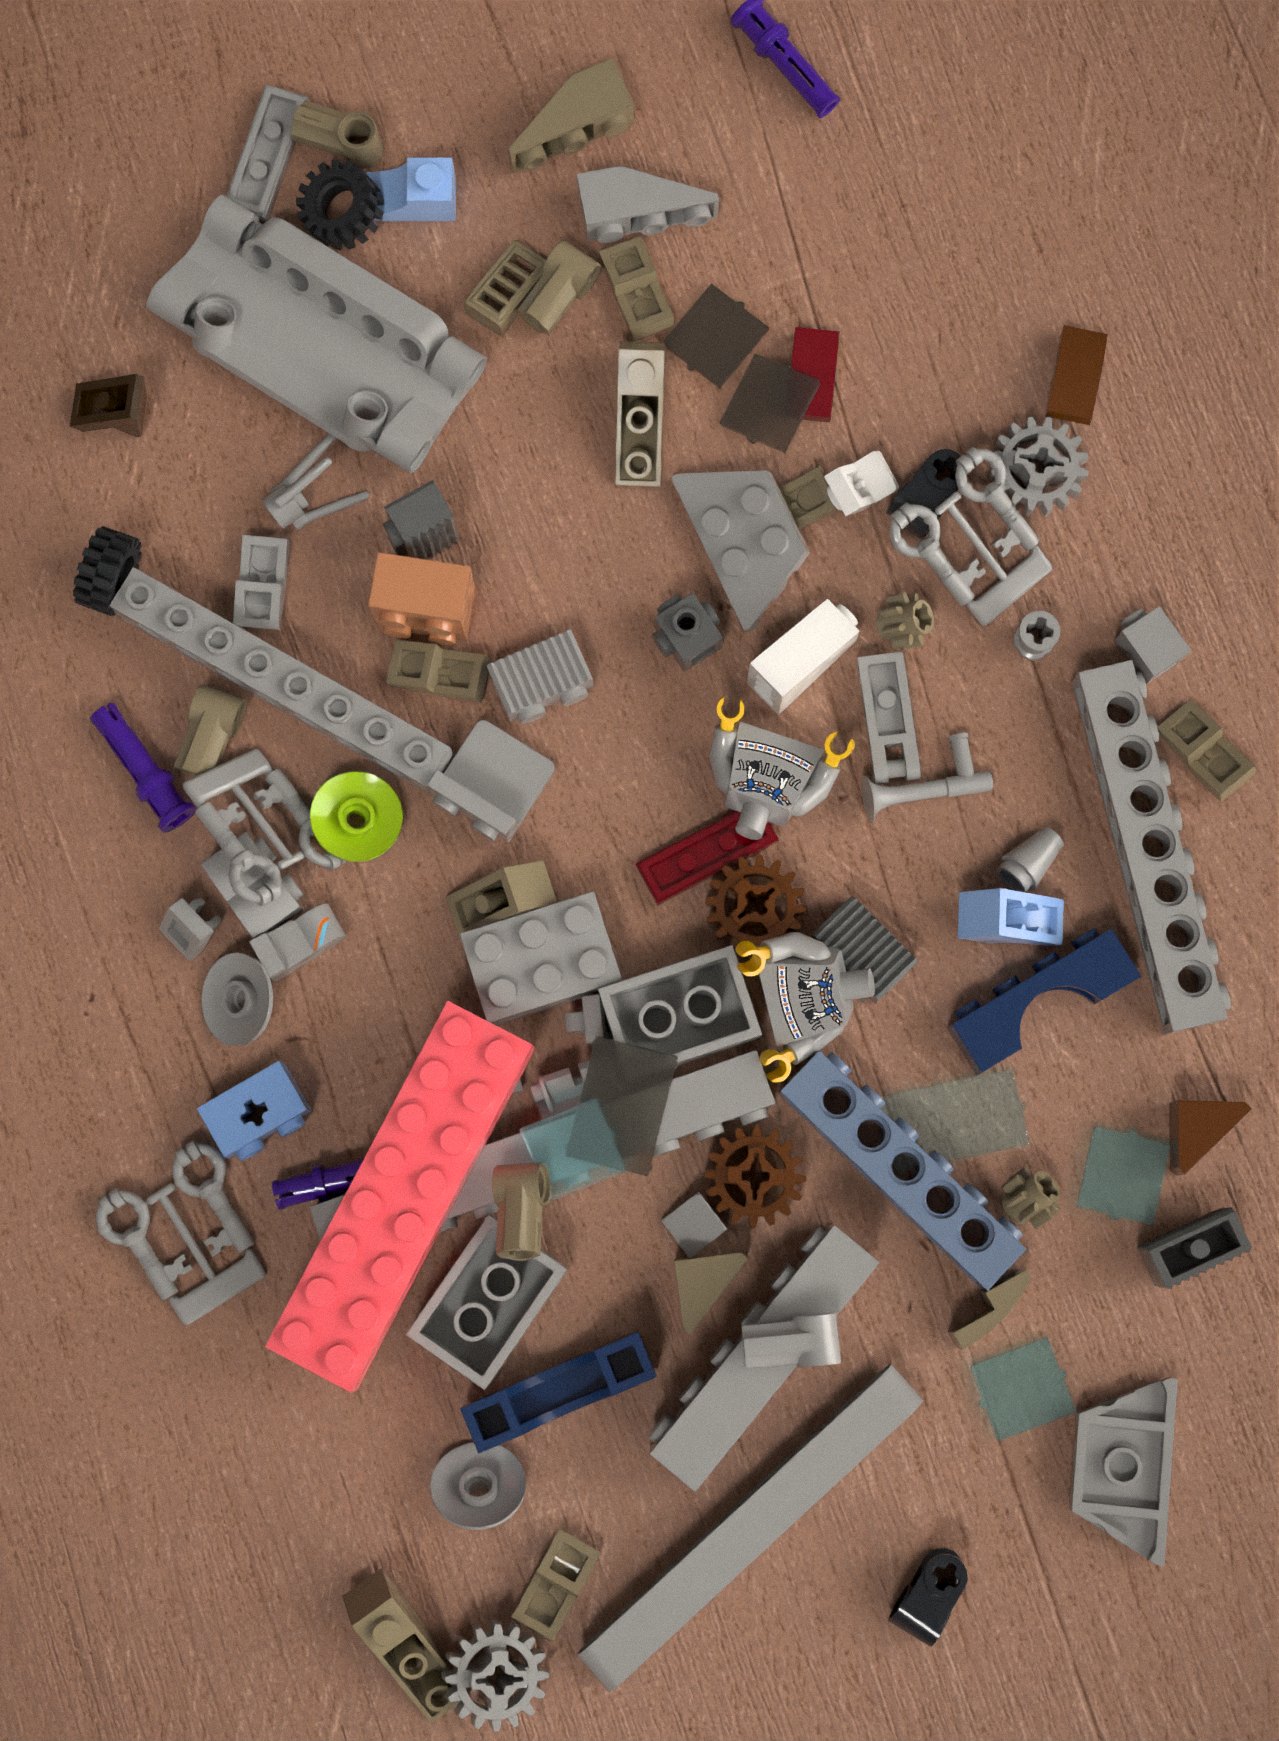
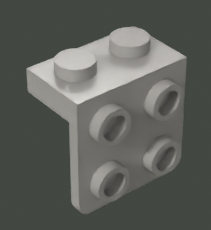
(492, 781)

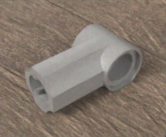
(804, 1342)

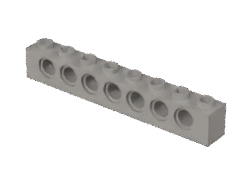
(280, 680)
(1123, 686)

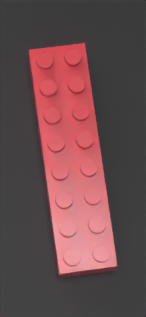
(400, 1197)

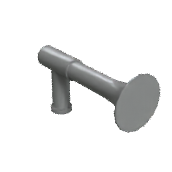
(966, 782)

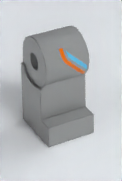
(298, 941)

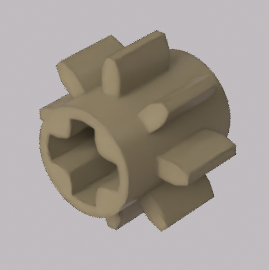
(905, 620)
(1031, 1197)

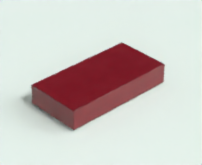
(816, 356)

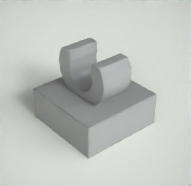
(187, 929)
(590, 1021)

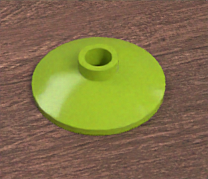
(360, 795)

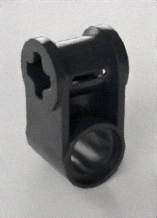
(927, 490)
(924, 1602)

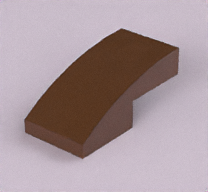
(1076, 375)

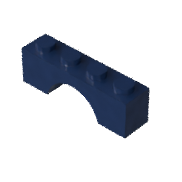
(1092, 971)
(558, 1391)

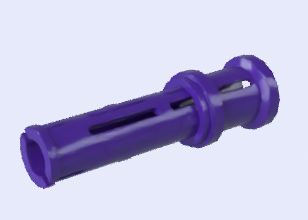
(775, 37)
(153, 783)

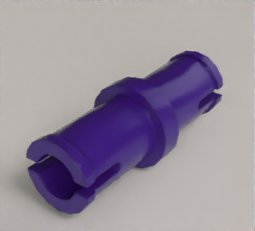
(315, 1185)

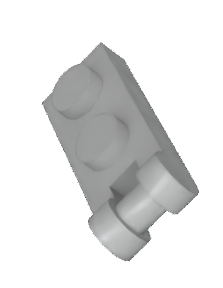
(888, 716)

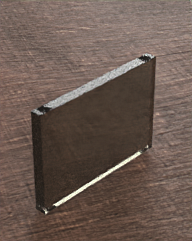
(633, 1095)

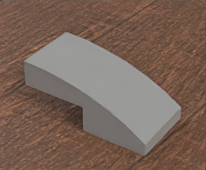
(261, 582)

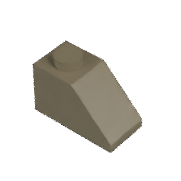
(501, 896)

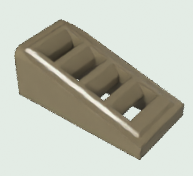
(487, 315)

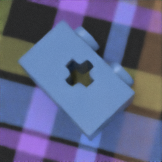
(229, 1111)

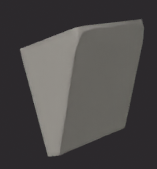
(694, 1225)

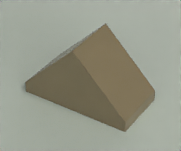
(702, 1282)

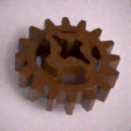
(741, 889)
(776, 1177)

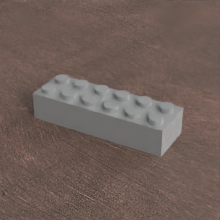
(732, 1395)

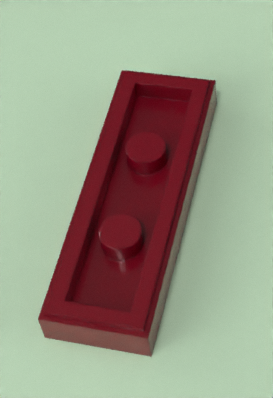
(699, 857)

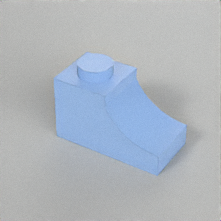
(418, 190)
(1010, 917)

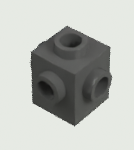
(690, 645)

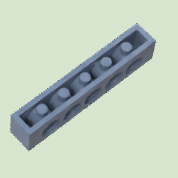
(981, 1263)

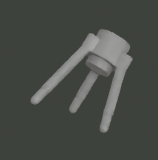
(287, 501)

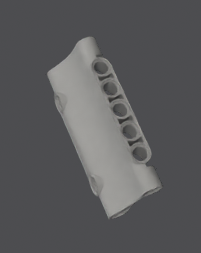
(317, 333)

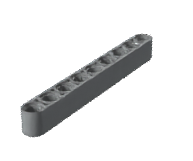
(749, 1527)

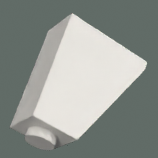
(802, 655)

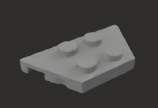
(744, 535)
(1126, 1466)

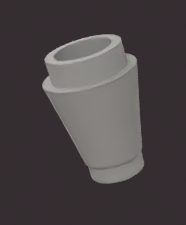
(1029, 861)

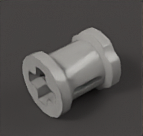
(1049, 631)

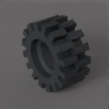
(322, 191)
(105, 568)

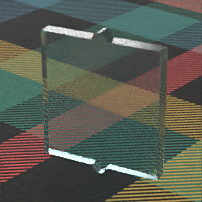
(574, 1147)
(1123, 1175)
(1022, 1389)

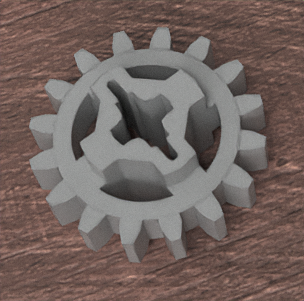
(1055, 467)
(496, 1695)

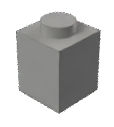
(1151, 643)

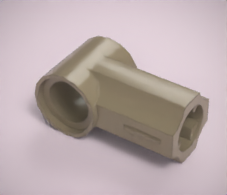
(336, 131)
(565, 277)
(212, 720)
(520, 1195)

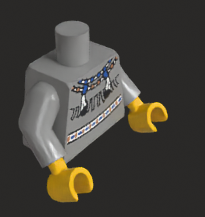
(769, 773)
(804, 993)

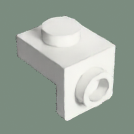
(861, 483)

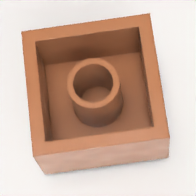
(422, 598)

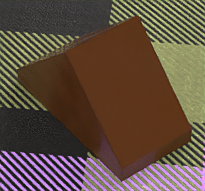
(1197, 1128)

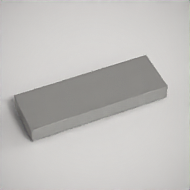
(266, 152)

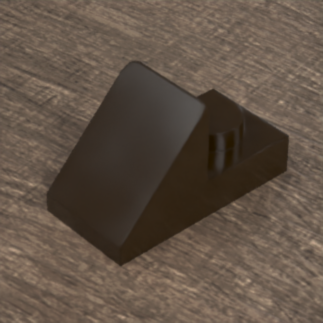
(110, 404)

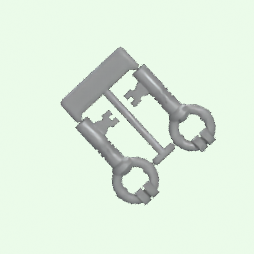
(1011, 585)
(230, 776)
(218, 1287)

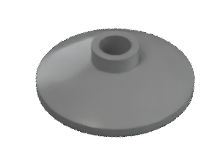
(237, 999)
(465, 1471)

